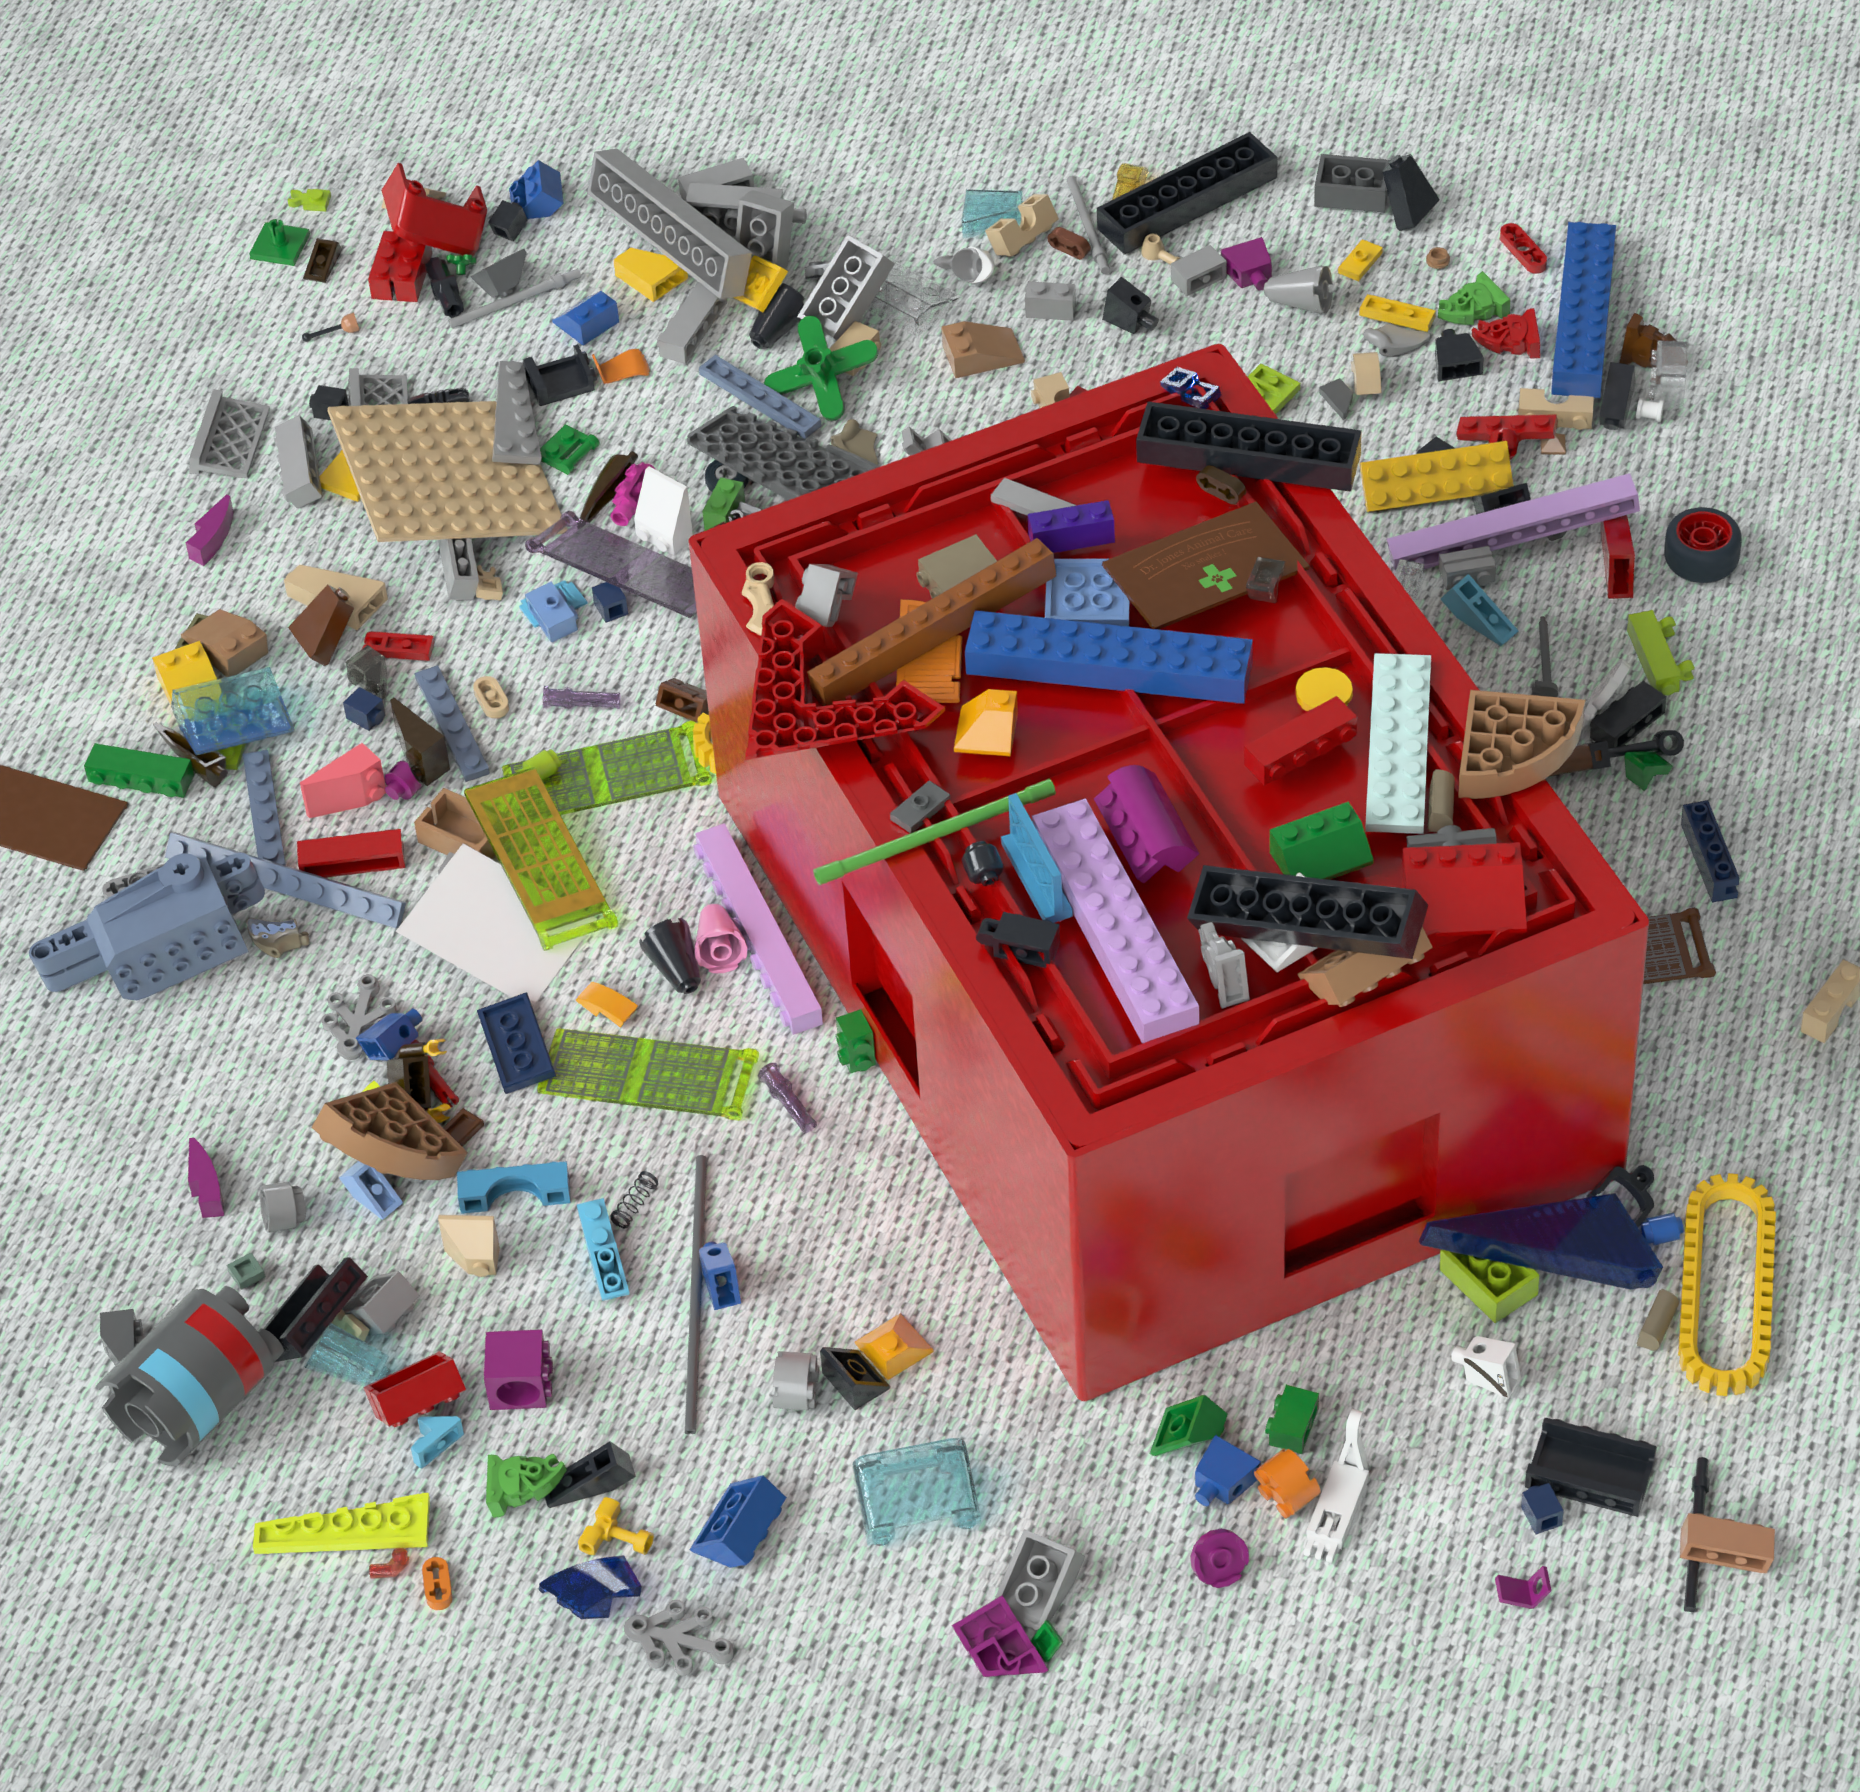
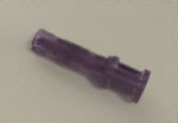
(568, 698)
(781, 1090)

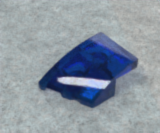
(591, 1585)

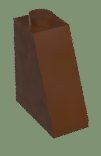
(323, 623)

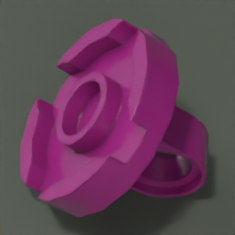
(1219, 1558)

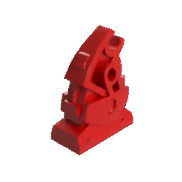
(1510, 334)

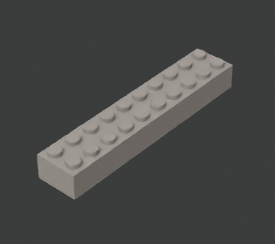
(669, 223)

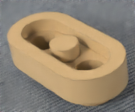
(494, 700)

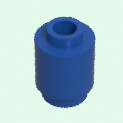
(1662, 1229)

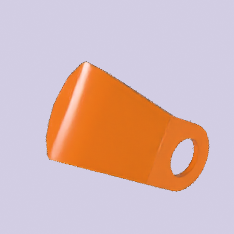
(623, 366)

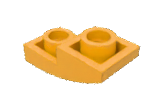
(610, 1003)

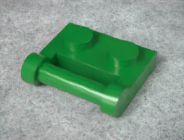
(563, 444)

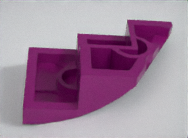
(998, 1641)

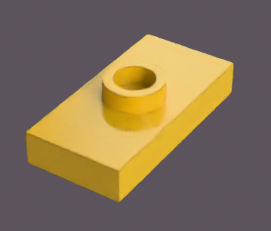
(1360, 260)

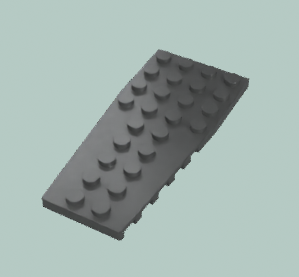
(773, 456)

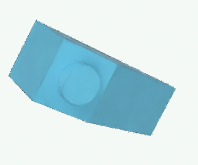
(1478, 611)

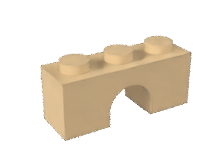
(1036, 218)
(1049, 390)
(1574, 413)
(1824, 1010)

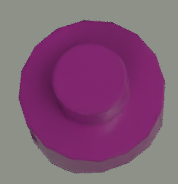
(401, 782)

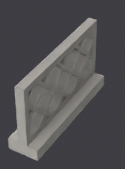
(357, 389)
(210, 426)

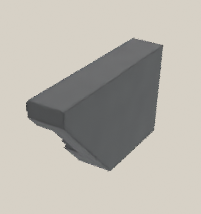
(1337, 396)

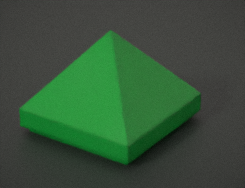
(1046, 1641)

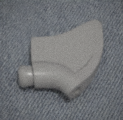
(1395, 340)

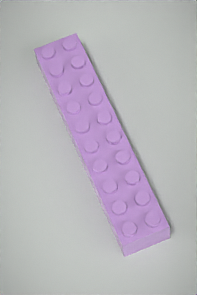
(1116, 923)

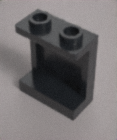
(560, 378)

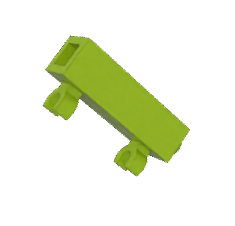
(1654, 653)

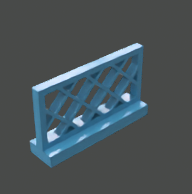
(1034, 864)

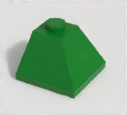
(1188, 1425)

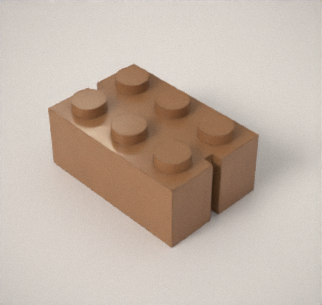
(454, 825)

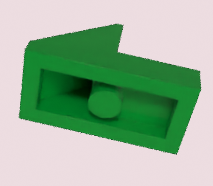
(1642, 766)

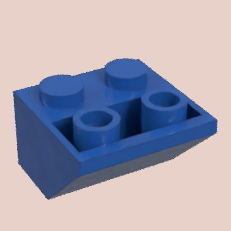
(538, 191)

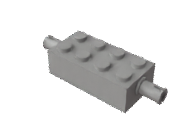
(721, 203)

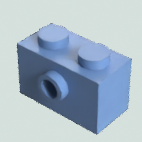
(552, 612)

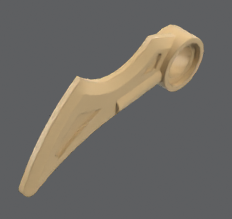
(758, 594)

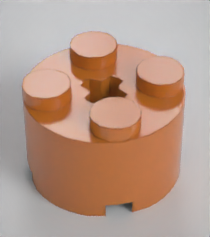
(1286, 1482)

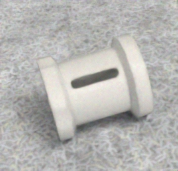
(1650, 409)

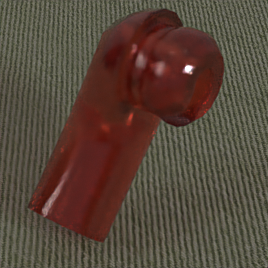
(393, 1567)

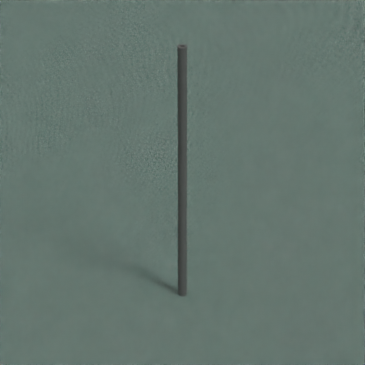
(695, 1296)

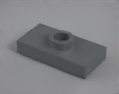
(918, 806)

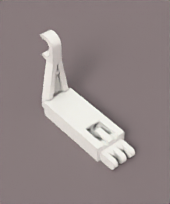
(1340, 1495)

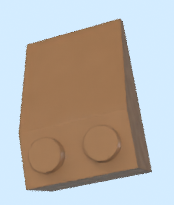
(979, 348)
(229, 641)

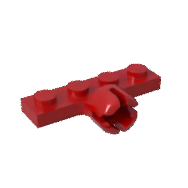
(1507, 428)

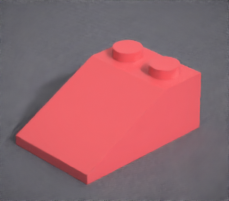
(344, 783)

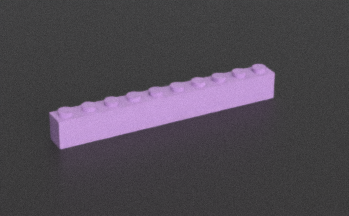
(1519, 522)
(757, 925)

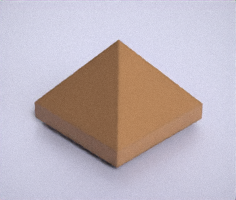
(1553, 446)

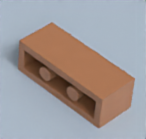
(1727, 1543)

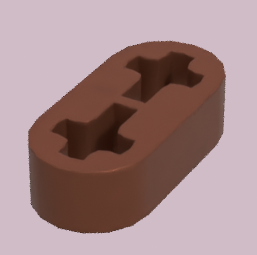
(1069, 242)

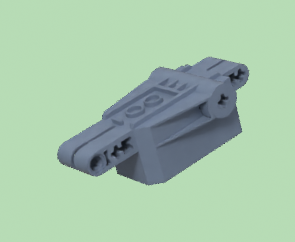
(156, 928)

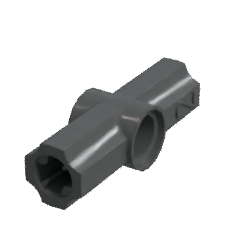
(1451, 836)

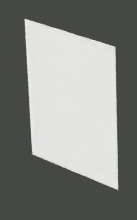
(483, 929)

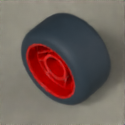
(1702, 545)

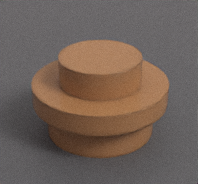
(1438, 258)

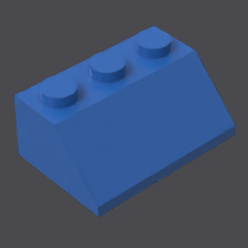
(739, 1522)

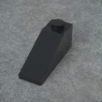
(593, 1475)

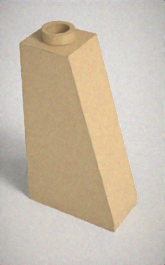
(365, 594)

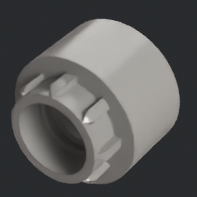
(281, 1206)

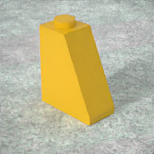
(648, 272)

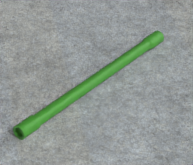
(841, 867)

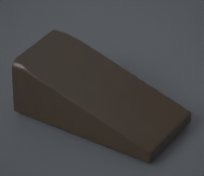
(322, 260)

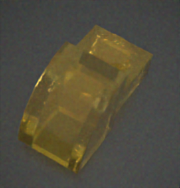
(1129, 178)

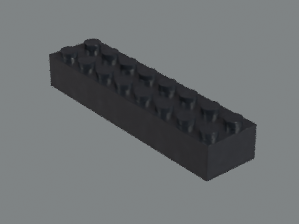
(1187, 192)
(1249, 446)
(1309, 911)

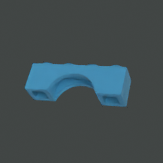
(482, 1187)

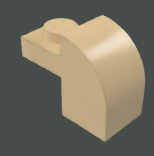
(1366, 373)

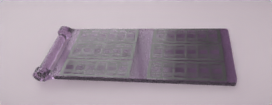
(619, 563)

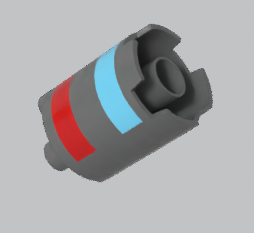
(189, 1372)

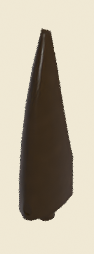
(604, 487)
(208, 766)

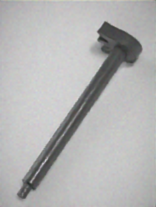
(1545, 687)

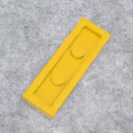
(1397, 313)

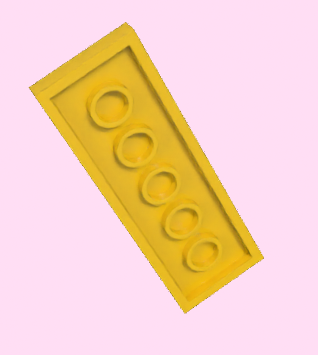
(1435, 476)

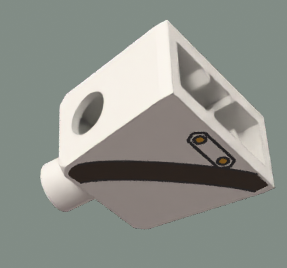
(1490, 1364)

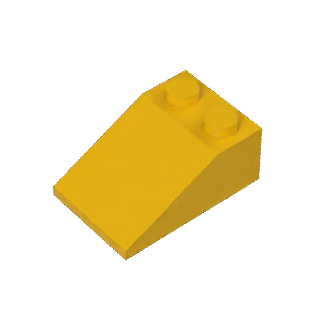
(183, 668)

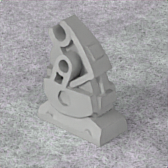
(1225, 966)

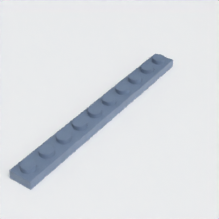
(300, 883)

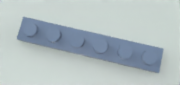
(760, 396)
(452, 723)
(263, 806)

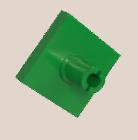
(279, 243)

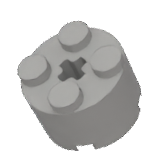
(795, 1380)

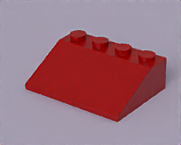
(1468, 887)

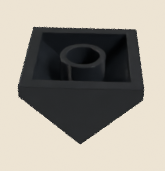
(852, 1375)

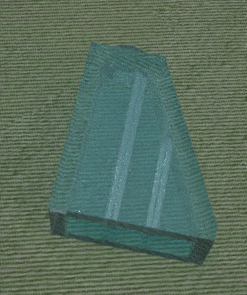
(986, 207)
(347, 1358)

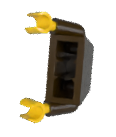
(411, 1072)

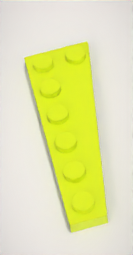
(379, 1526)

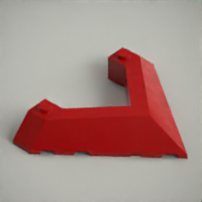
(780, 706)

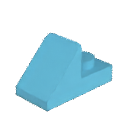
(438, 1435)

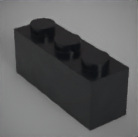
(1628, 715)

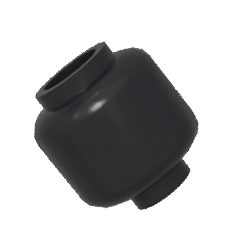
(982, 863)

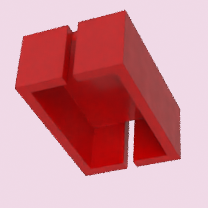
(403, 264)
(415, 1389)

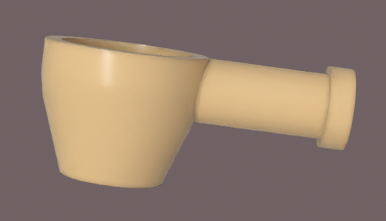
(1154, 249)

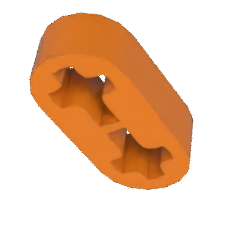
(442, 1582)

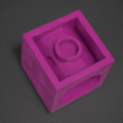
(517, 1369)

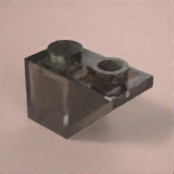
(368, 671)

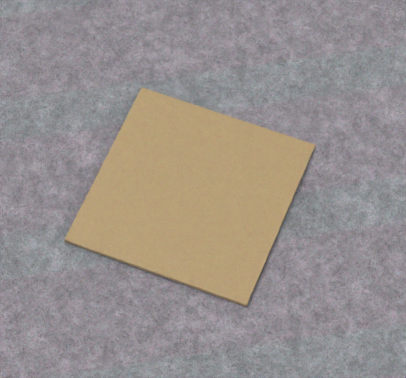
(433, 473)

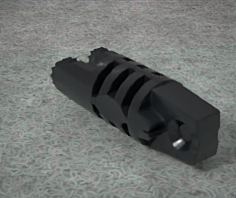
(441, 396)

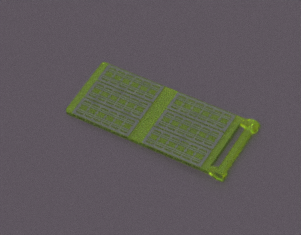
(622, 770)
(647, 1072)

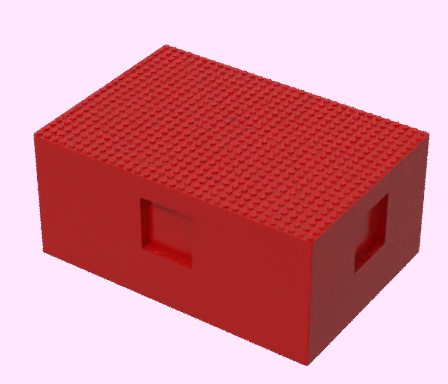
(1282, 1139)

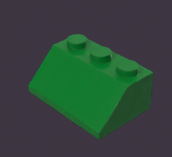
(1322, 844)

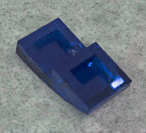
(1183, 380)

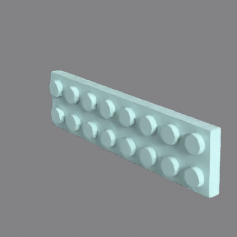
(1398, 743)

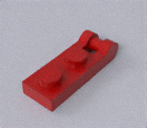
(401, 645)

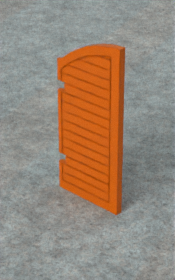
(935, 669)

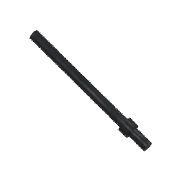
(1700, 1487)

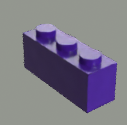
(1073, 526)

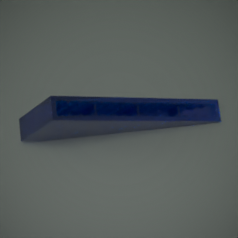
(1569, 1238)

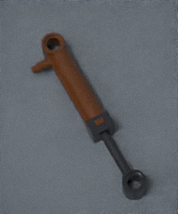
(1598, 755)

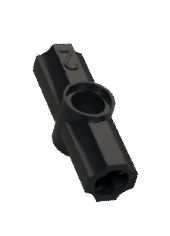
(444, 287)

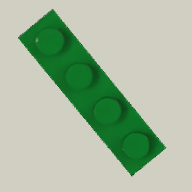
(139, 770)

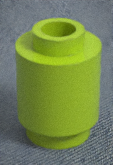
(545, 763)

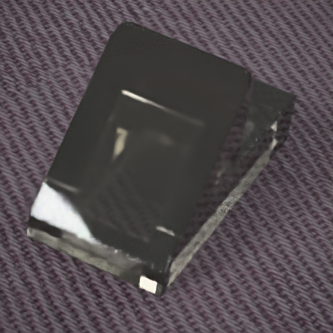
(1265, 579)

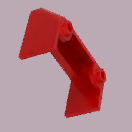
(432, 220)

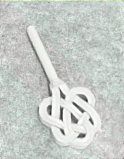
(1605, 690)

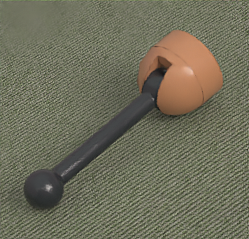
(348, 324)

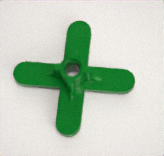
(824, 373)

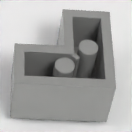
(824, 591)

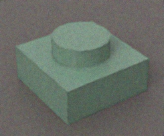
(246, 1271)

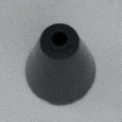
(777, 318)
(672, 952)

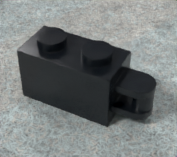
(1023, 936)

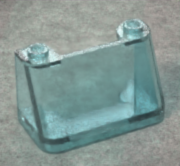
(915, 1488)

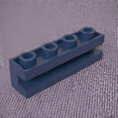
(1710, 851)

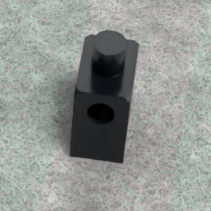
(1128, 307)
(1457, 356)

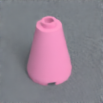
(718, 941)

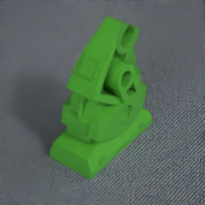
(1475, 302)
(520, 1479)

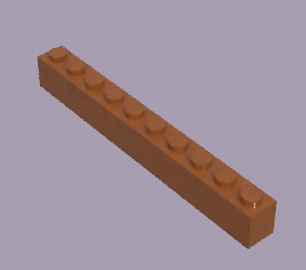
(932, 623)

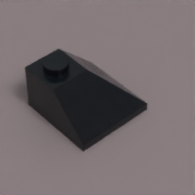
(1501, 498)

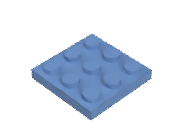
(1085, 594)

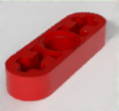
(1523, 240)

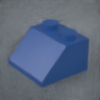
(589, 317)

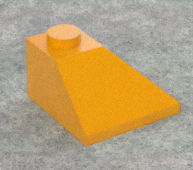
(988, 724)
(894, 1346)

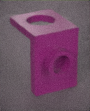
(1523, 1592)

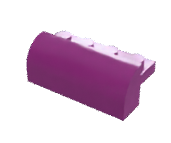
(1145, 822)

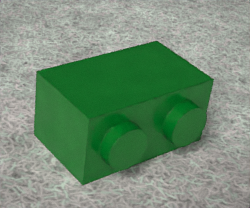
(1293, 1418)

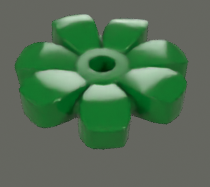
(461, 262)

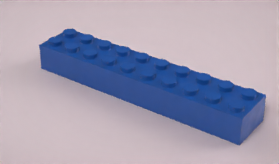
(1583, 310)
(1109, 656)

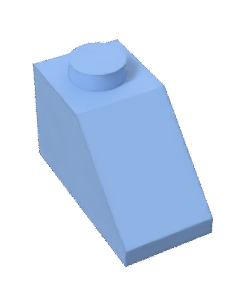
(371, 1189)

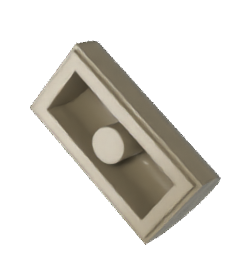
(1441, 800)
(1658, 1320)

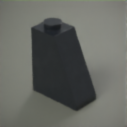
(1408, 191)
(1617, 395)

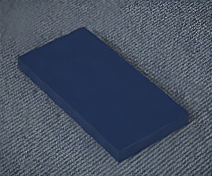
(516, 1043)

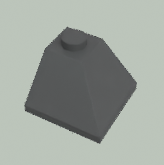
(502, 275)

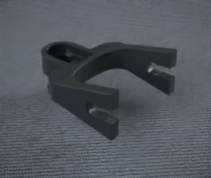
(1635, 1186)

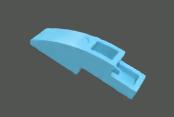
(602, 1249)

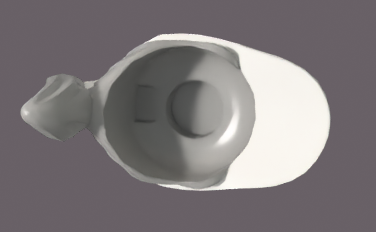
(969, 264)

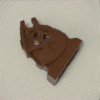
(1640, 342)

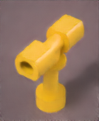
(606, 1528)

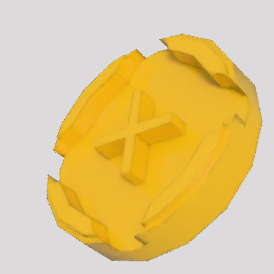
(1322, 685)

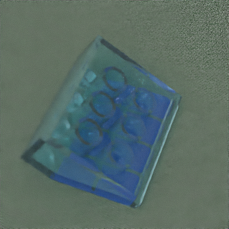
(231, 711)

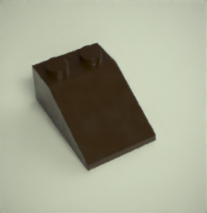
(421, 744)

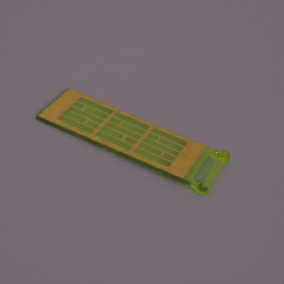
(539, 856)

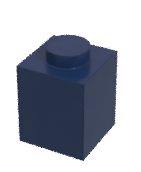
(609, 601)
(364, 709)
(1542, 1508)

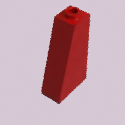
(1618, 557)

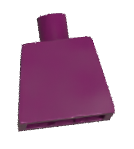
(1248, 263)

